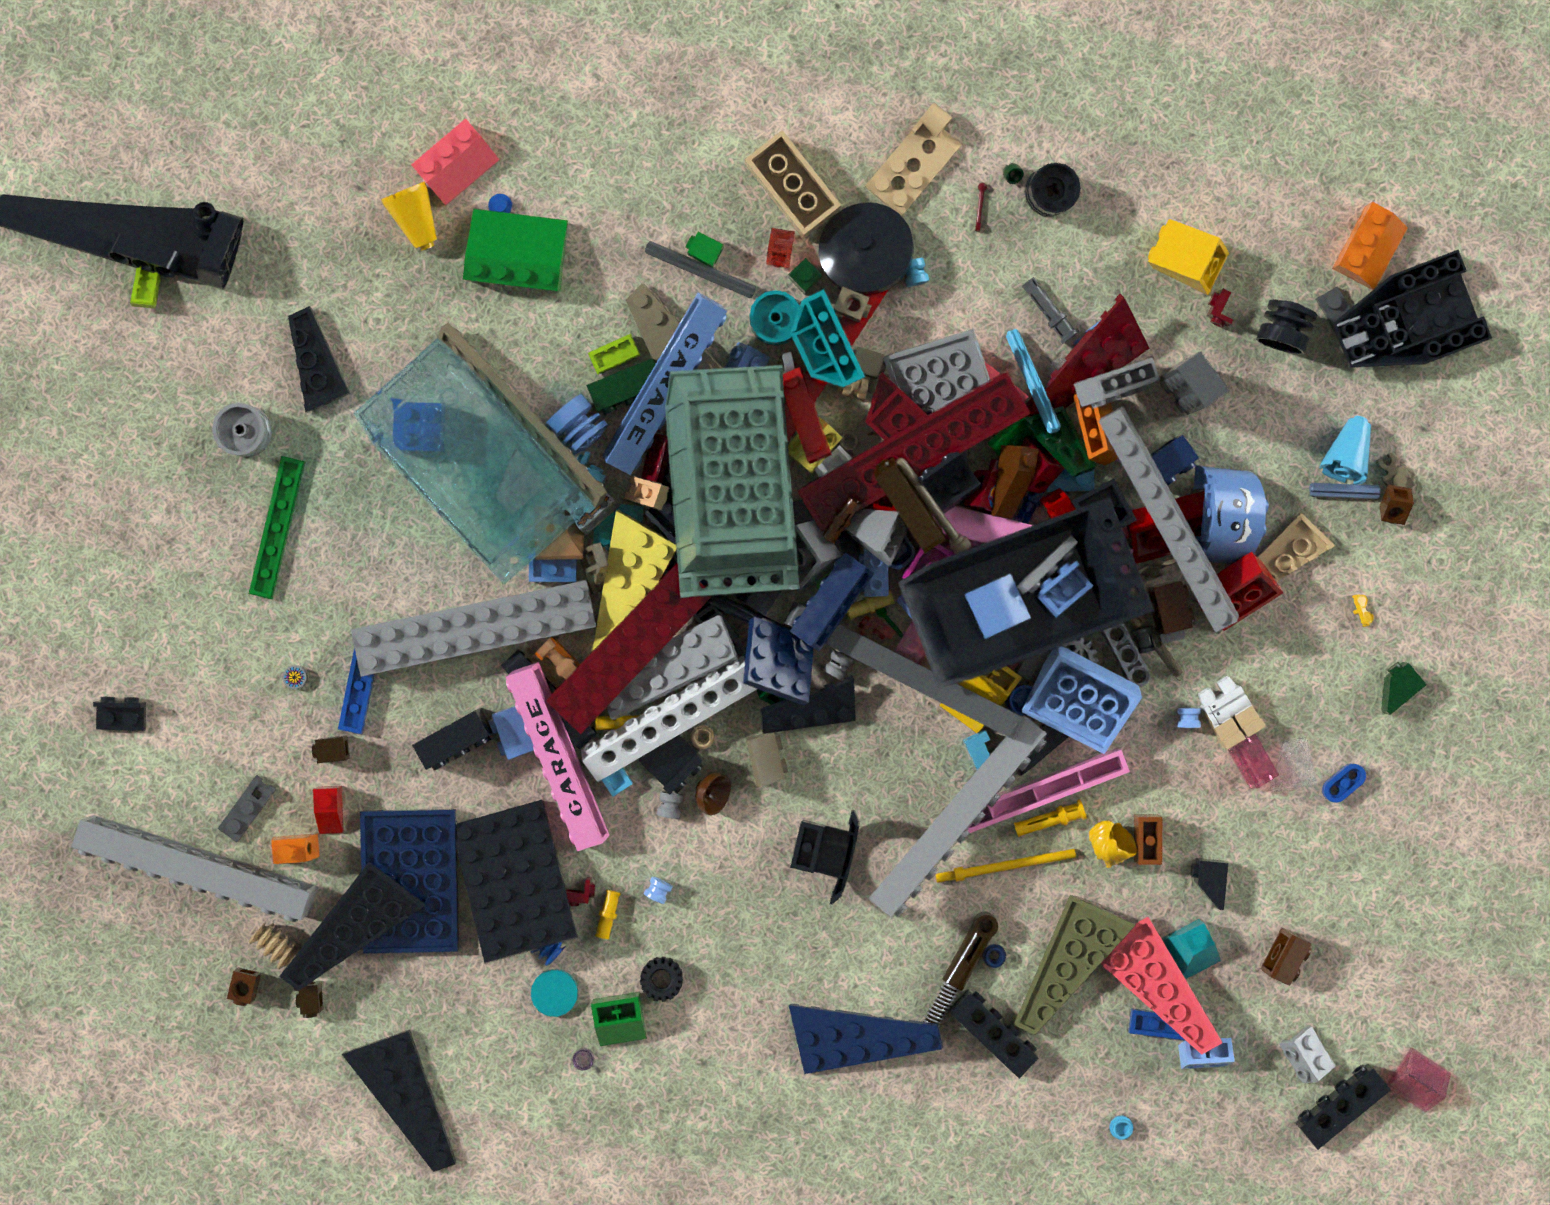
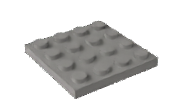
(938, 370)

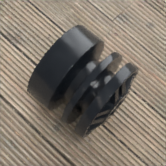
(1064, 183)
(1288, 321)

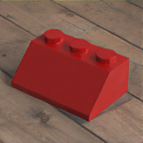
(1248, 585)

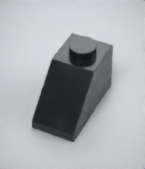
(1211, 878)

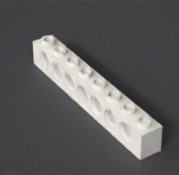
(664, 729)

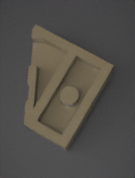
(595, 566)

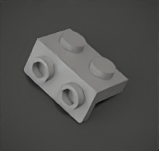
(1307, 1056)

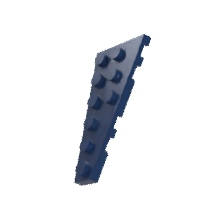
(851, 1038)

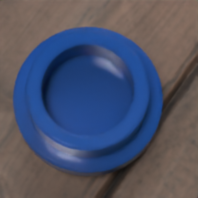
(500, 203)

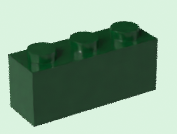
(619, 387)

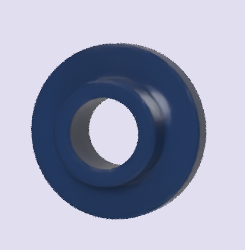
(997, 962)

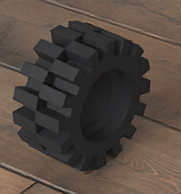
(656, 992)

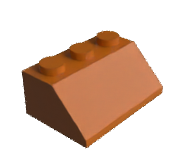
(1370, 245)

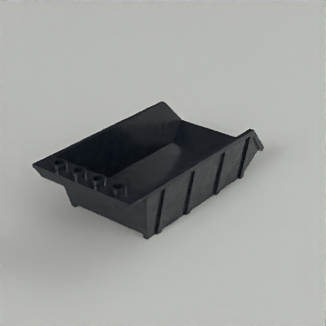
(947, 623)

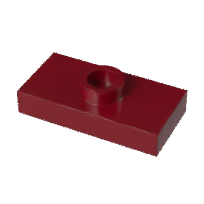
(656, 459)

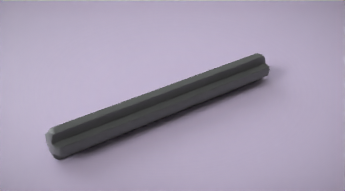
(700, 269)

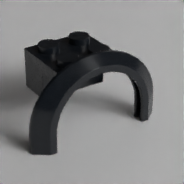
(827, 851)

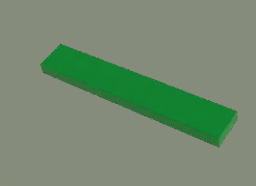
(277, 527)

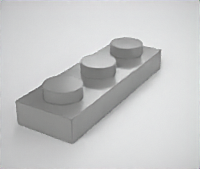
(1047, 566)

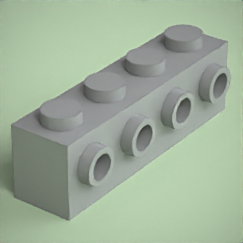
(1117, 382)

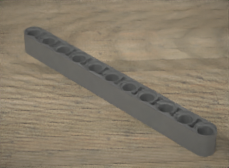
(919, 678)

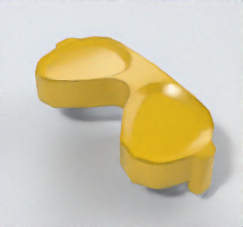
(1360, 603)

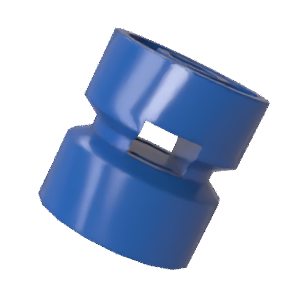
(1017, 699)

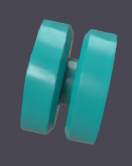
(761, 321)

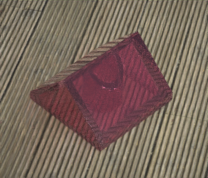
(1420, 1080)

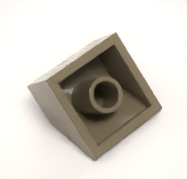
(766, 758)

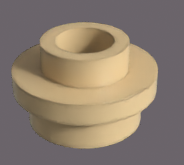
(702, 744)

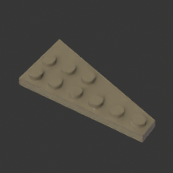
(658, 325)

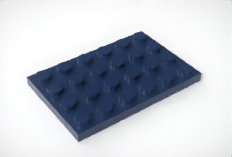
(421, 856)

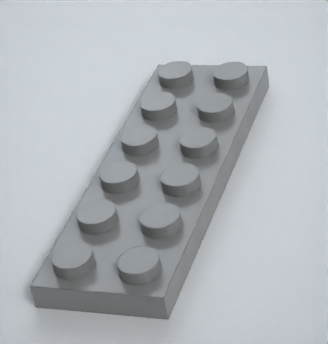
(676, 665)

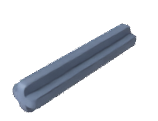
(1344, 491)

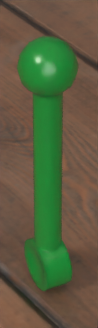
(882, 613)

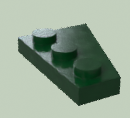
(1064, 444)

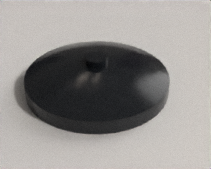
(866, 248)

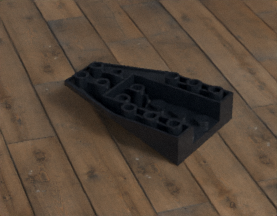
(1413, 317)

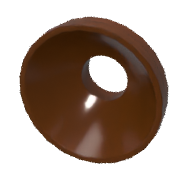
(713, 793)

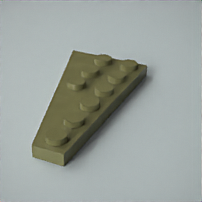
(1075, 950)

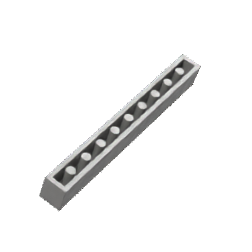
(1169, 519)
(956, 819)

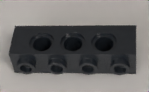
(1016, 1062)
(1355, 1105)

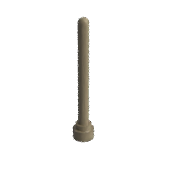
(958, 542)

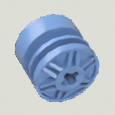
(576, 425)

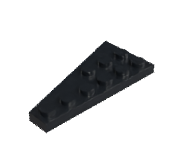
(359, 917)
(400, 1085)

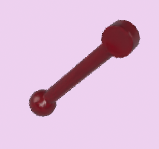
(981, 187)

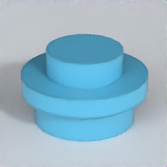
(1121, 1127)

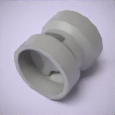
(836, 670)
(669, 806)

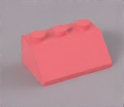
(455, 162)

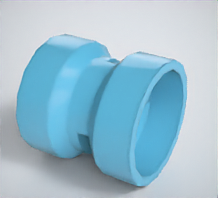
(916, 273)

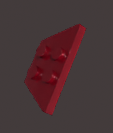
(891, 409)

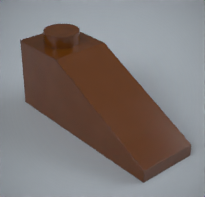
(1014, 476)

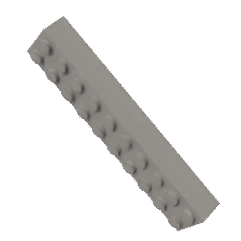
(473, 628)
(194, 867)

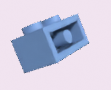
(511, 730)

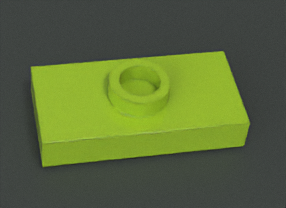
(145, 289)
(614, 354)

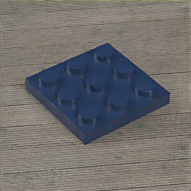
(778, 661)

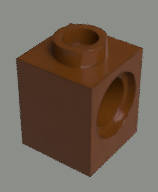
(1396, 504)
(245, 976)

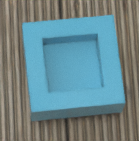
(617, 781)

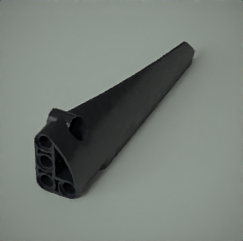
(155, 238)

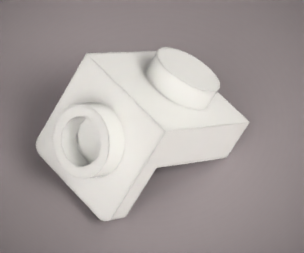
(837, 458)

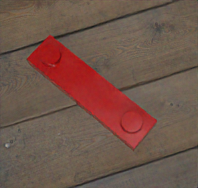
(805, 416)

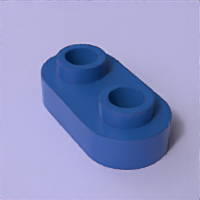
(1344, 783)

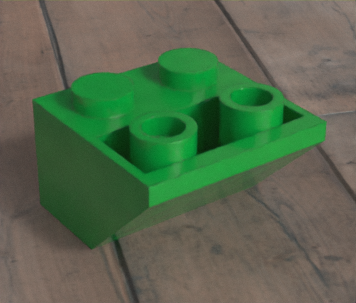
(618, 1018)

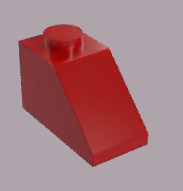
(328, 809)

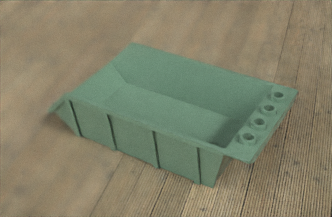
(731, 480)

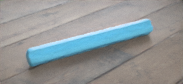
(1033, 381)

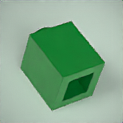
(704, 249)

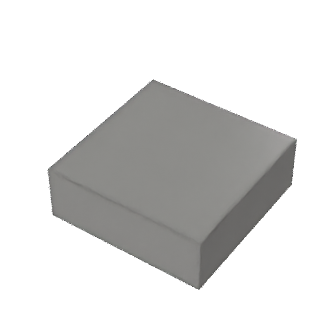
(1165, 638)

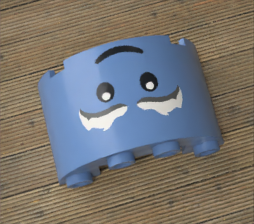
(1231, 513)

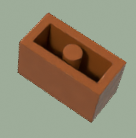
(1148, 839)

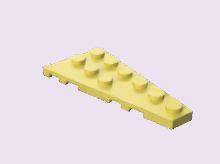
(635, 566)

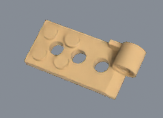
(928, 128)

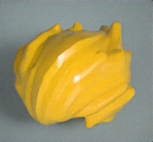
(1112, 843)

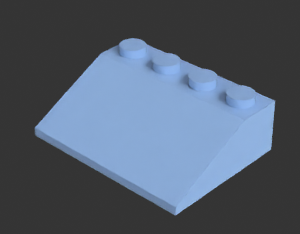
(1081, 699)

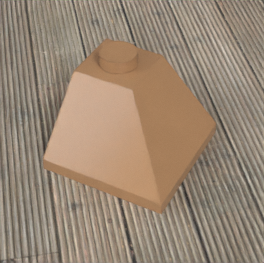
(566, 546)

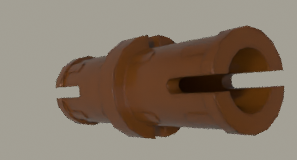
(841, 519)

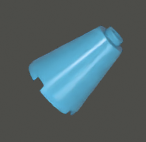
(1349, 453)

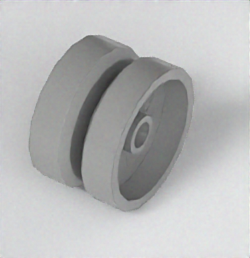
(256, 430)

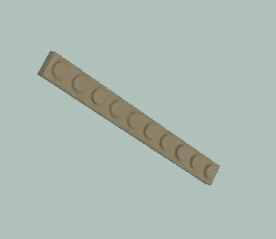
(531, 421)

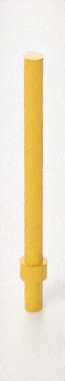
(959, 874)

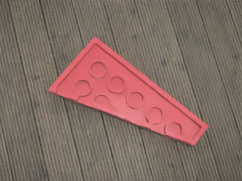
(1153, 976)

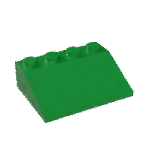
(515, 250)

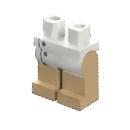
(1230, 704)

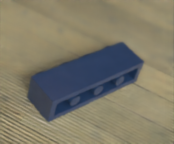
(831, 601)

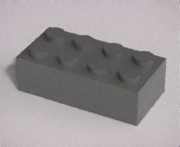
(1193, 384)

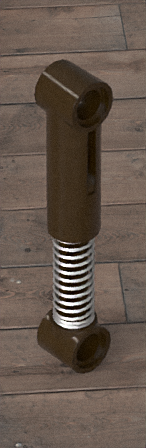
(962, 966)

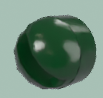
(1018, 173)

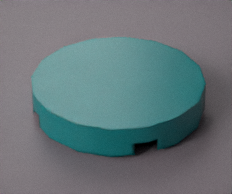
(554, 992)

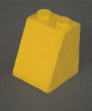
(1188, 255)

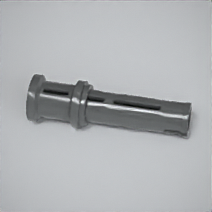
(1056, 319)

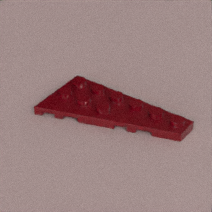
(1101, 350)

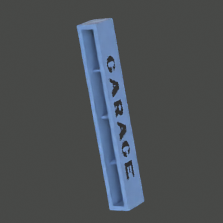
(648, 409)

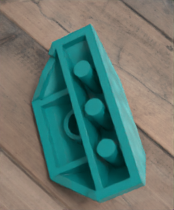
(824, 342)

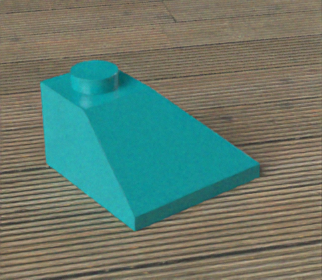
(1192, 948)

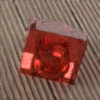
(780, 248)
(880, 628)

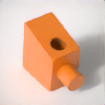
(294, 848)

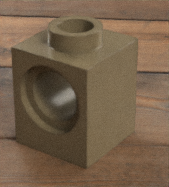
(847, 295)
(870, 362)

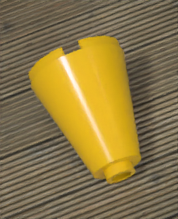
(413, 215)

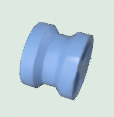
(1189, 717)
(658, 890)

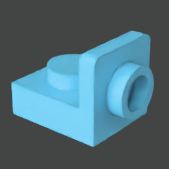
(595, 471)

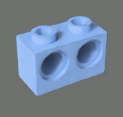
(1217, 1057)

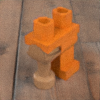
(561, 657)

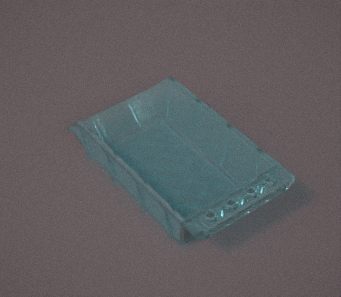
(454, 448)

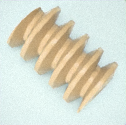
(274, 945)

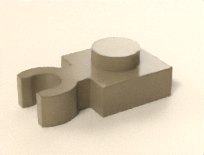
(1394, 475)

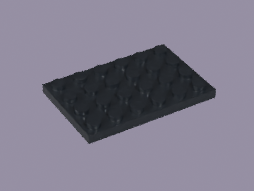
(514, 881)

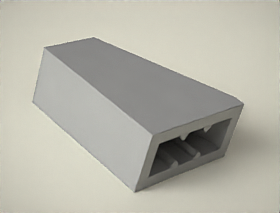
(878, 532)

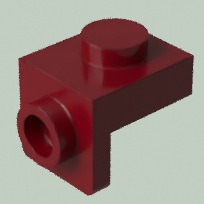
(1217, 304)
(580, 896)

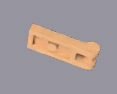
(647, 493)

